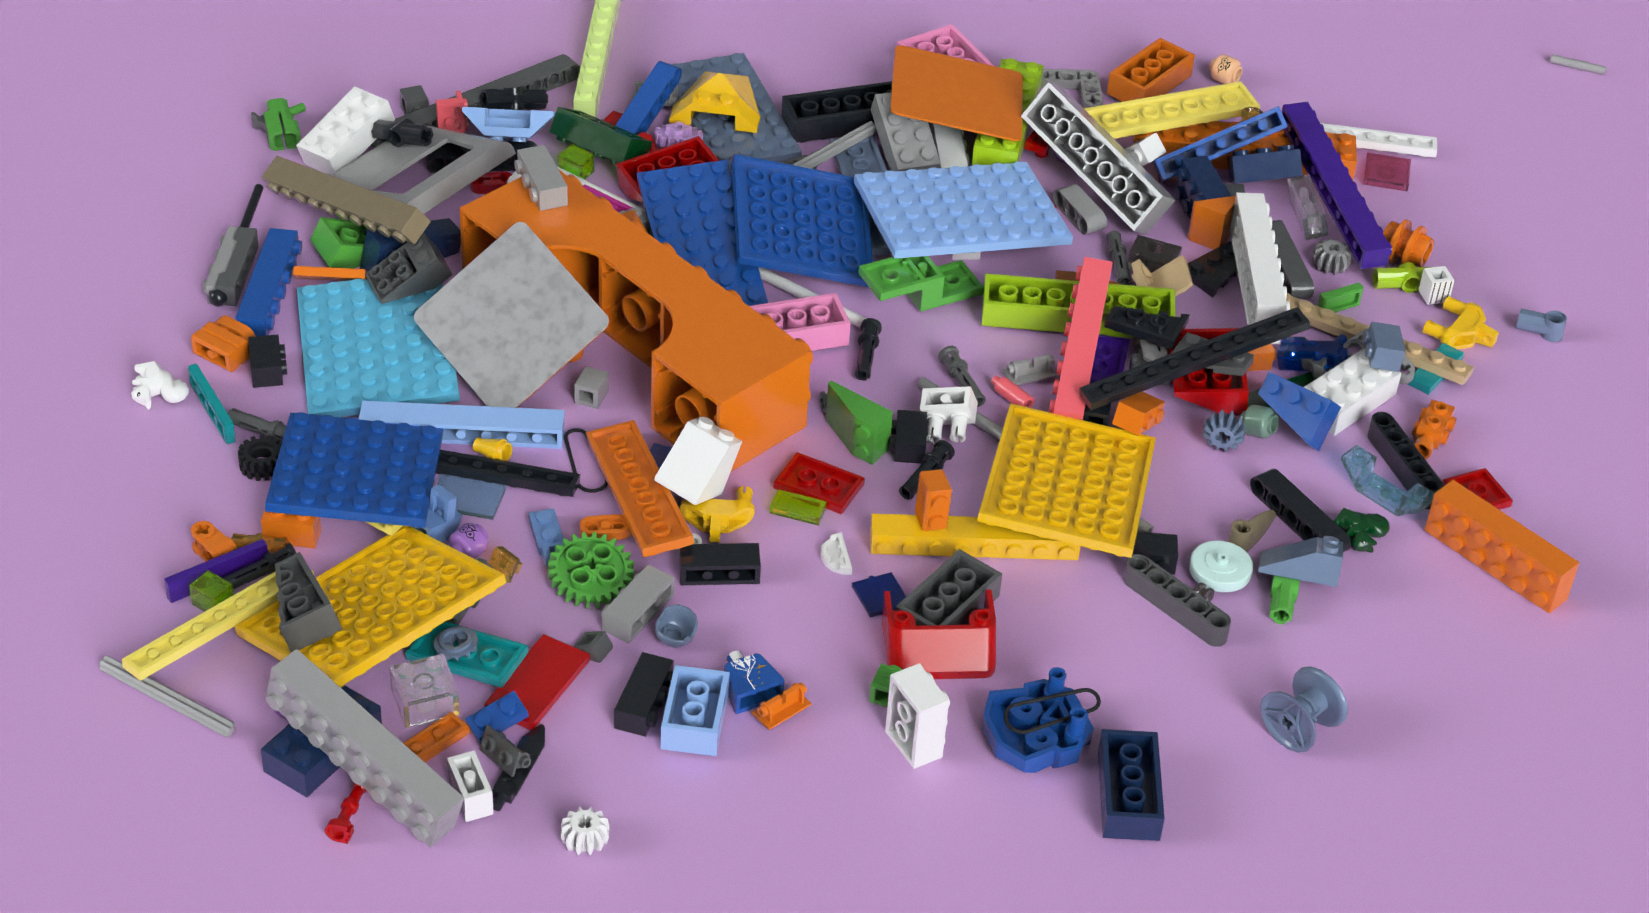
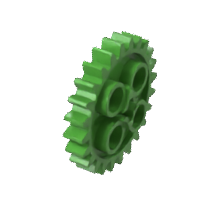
(590, 569)

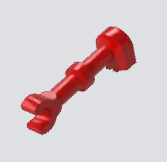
(340, 828)

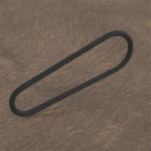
(573, 464)
(1047, 698)

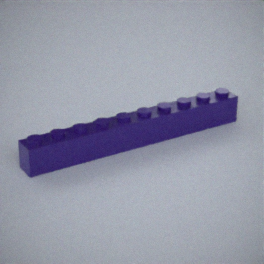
(1336, 186)

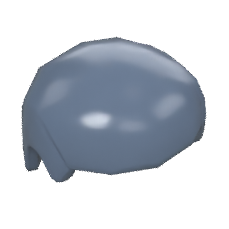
(676, 626)

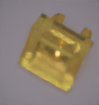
(505, 562)

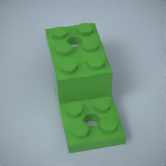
(921, 280)

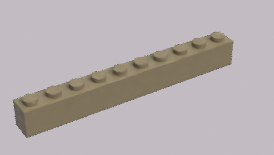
(345, 200)

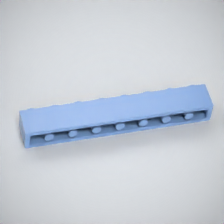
(465, 423)

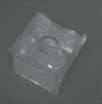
(424, 690)

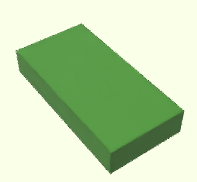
(1341, 298)

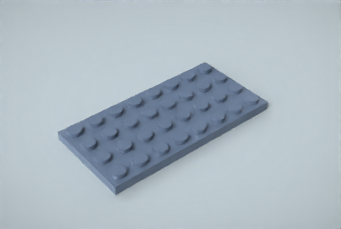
(773, 136)

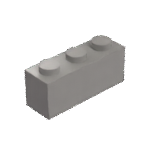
(541, 177)
(637, 603)

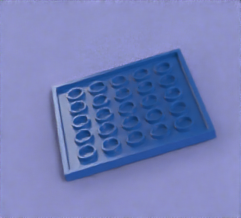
(799, 220)
(355, 470)

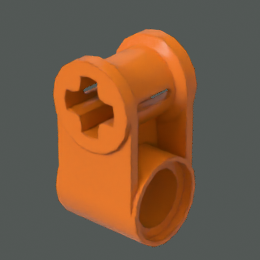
(210, 541)

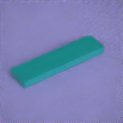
(211, 404)

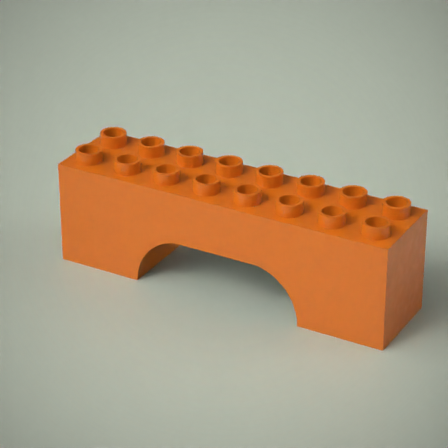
(700, 340)

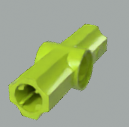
(1405, 276)

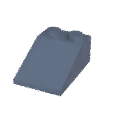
(1309, 560)

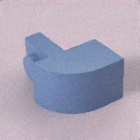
(442, 516)

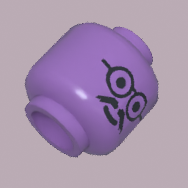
(470, 539)

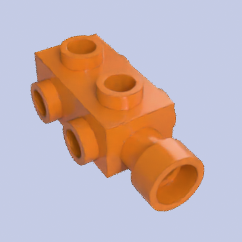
(1433, 427)

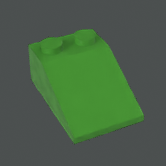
(339, 242)
(859, 423)

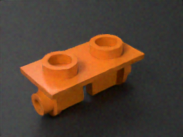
(782, 706)

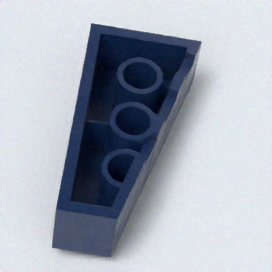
(441, 232)

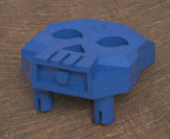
(1050, 746)

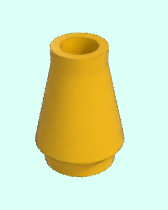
(493, 448)

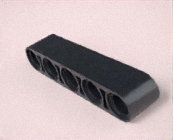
(450, 152)
(1401, 453)
(1295, 508)

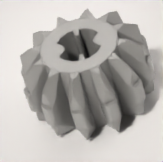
(1331, 256)

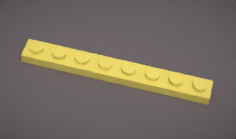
(202, 628)

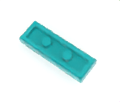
(1427, 381)

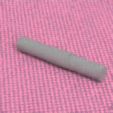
(1578, 64)

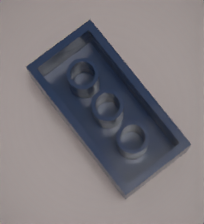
(297, 762)
(1130, 785)

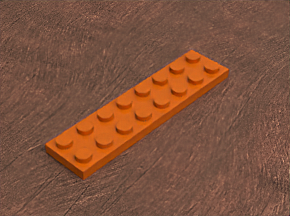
(643, 501)

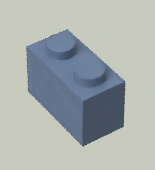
(1384, 346)

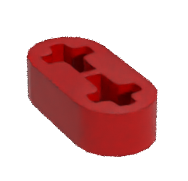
(489, 182)

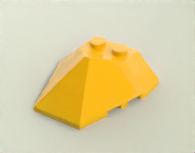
(719, 95)

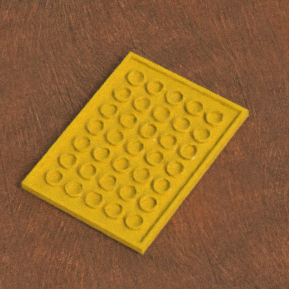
(1068, 480)
(382, 602)

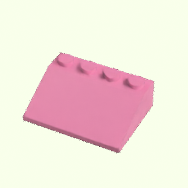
(946, 41)

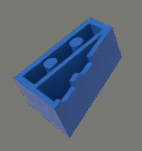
(1300, 408)

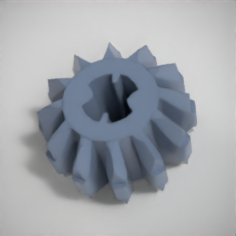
(1224, 430)

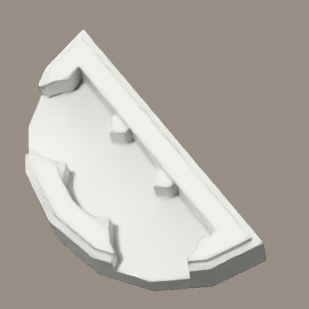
(835, 555)

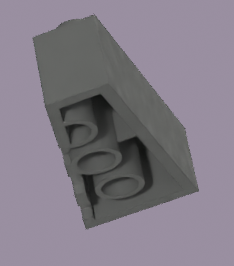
(304, 606)

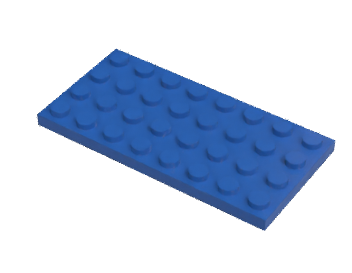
(695, 215)

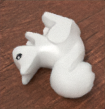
(156, 381)

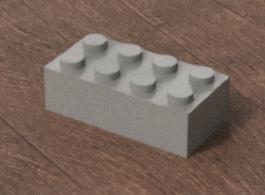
(904, 140)

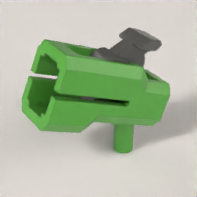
(278, 121)

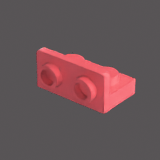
(450, 113)

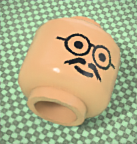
(1225, 69)

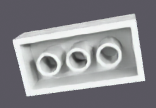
(344, 131)
(1355, 389)

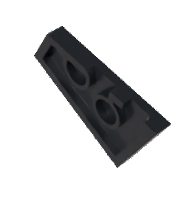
(1150, 327)

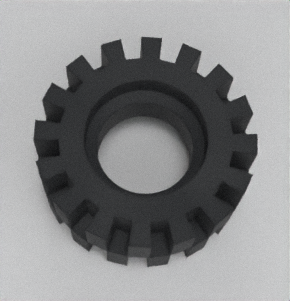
(259, 448)

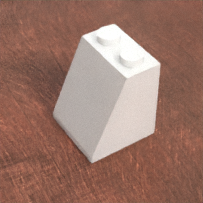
(699, 461)

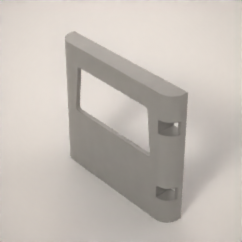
(388, 161)

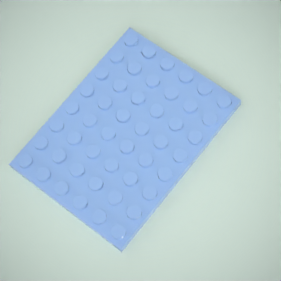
(961, 209)

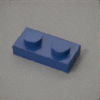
(499, 715)

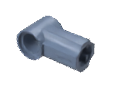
(1549, 325)

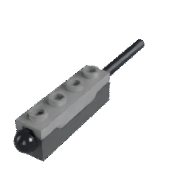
(234, 258)

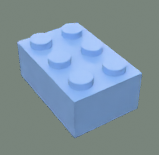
(695, 710)

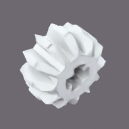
(584, 830)

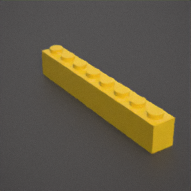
(904, 536)

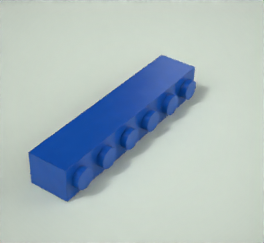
(1222, 142)
(269, 280)

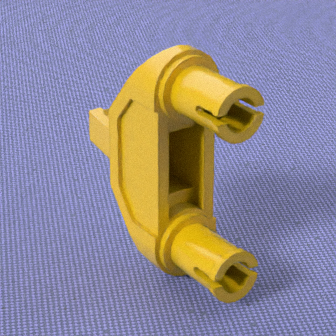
(1466, 330)
(719, 514)

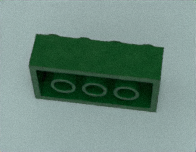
(598, 136)

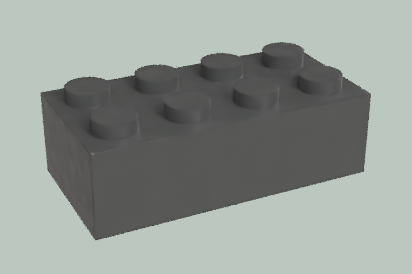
(952, 591)

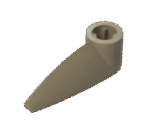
(1248, 533)

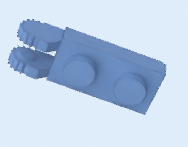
(545, 532)

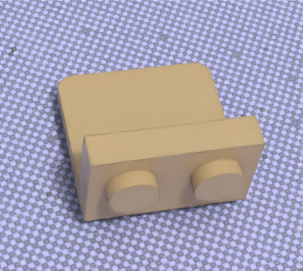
(1171, 276)

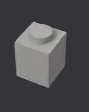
(591, 387)

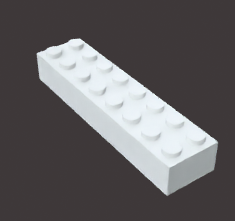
(1257, 258)

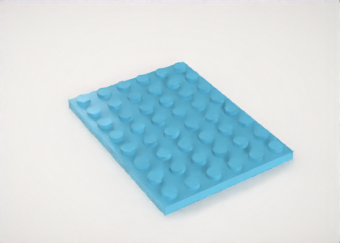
(368, 350)

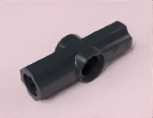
(513, 99)
(402, 132)

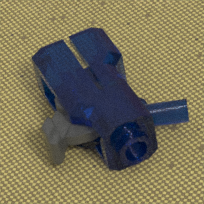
(1300, 354)

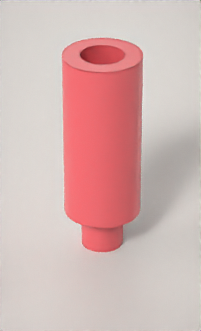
(1012, 392)

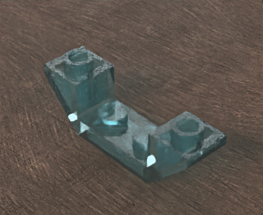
(1360, 469)

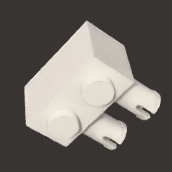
(948, 407)

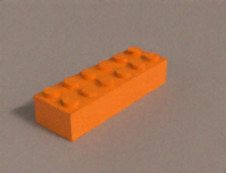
(1501, 546)

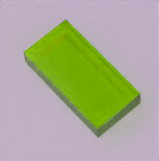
(798, 507)

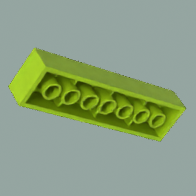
(997, 150)
(1045, 302)

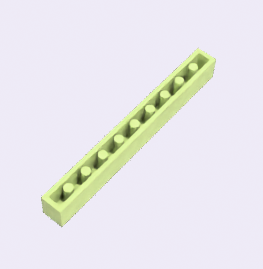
(596, 56)

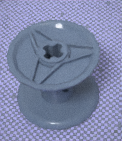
(1315, 700)

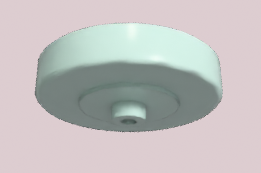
(1221, 566)

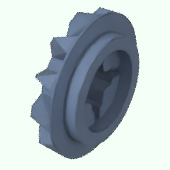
(445, 641)

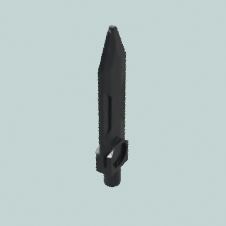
(508, 787)

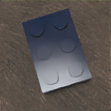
(1264, 164)
(1198, 182)

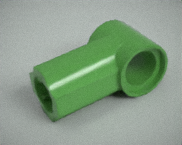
(1283, 595)

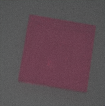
(1387, 171)

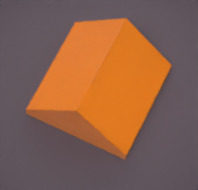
(1211, 221)

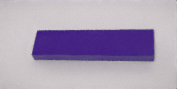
(178, 584)

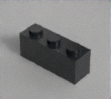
(720, 564)
(644, 694)

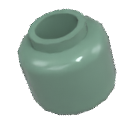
(1260, 421)

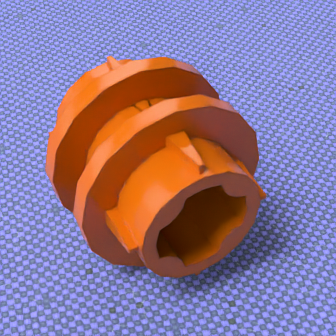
(1408, 244)

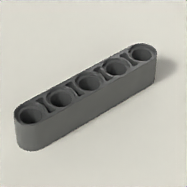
(1296, 275)
(1177, 600)

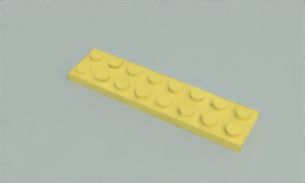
(1173, 110)

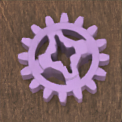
(675, 133)

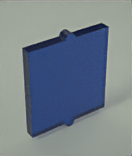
(871, 592)

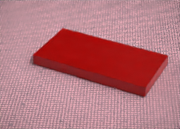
(543, 677)

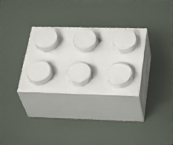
(917, 715)

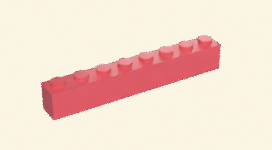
(1082, 337)

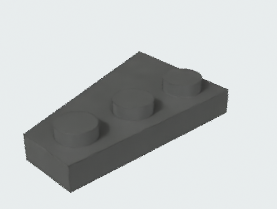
(1233, 366)

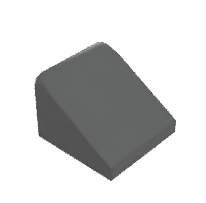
(596, 644)

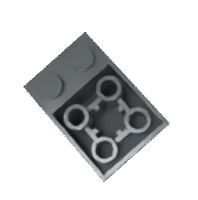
(409, 271)

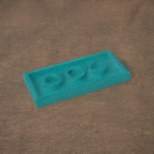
(490, 663)

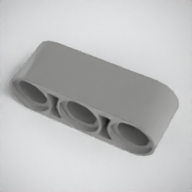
(1080, 209)

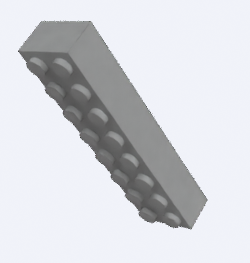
(1098, 158)
(363, 748)

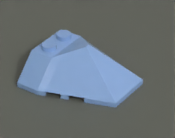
(508, 124)

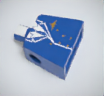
(751, 681)

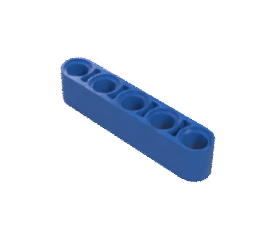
(650, 98)

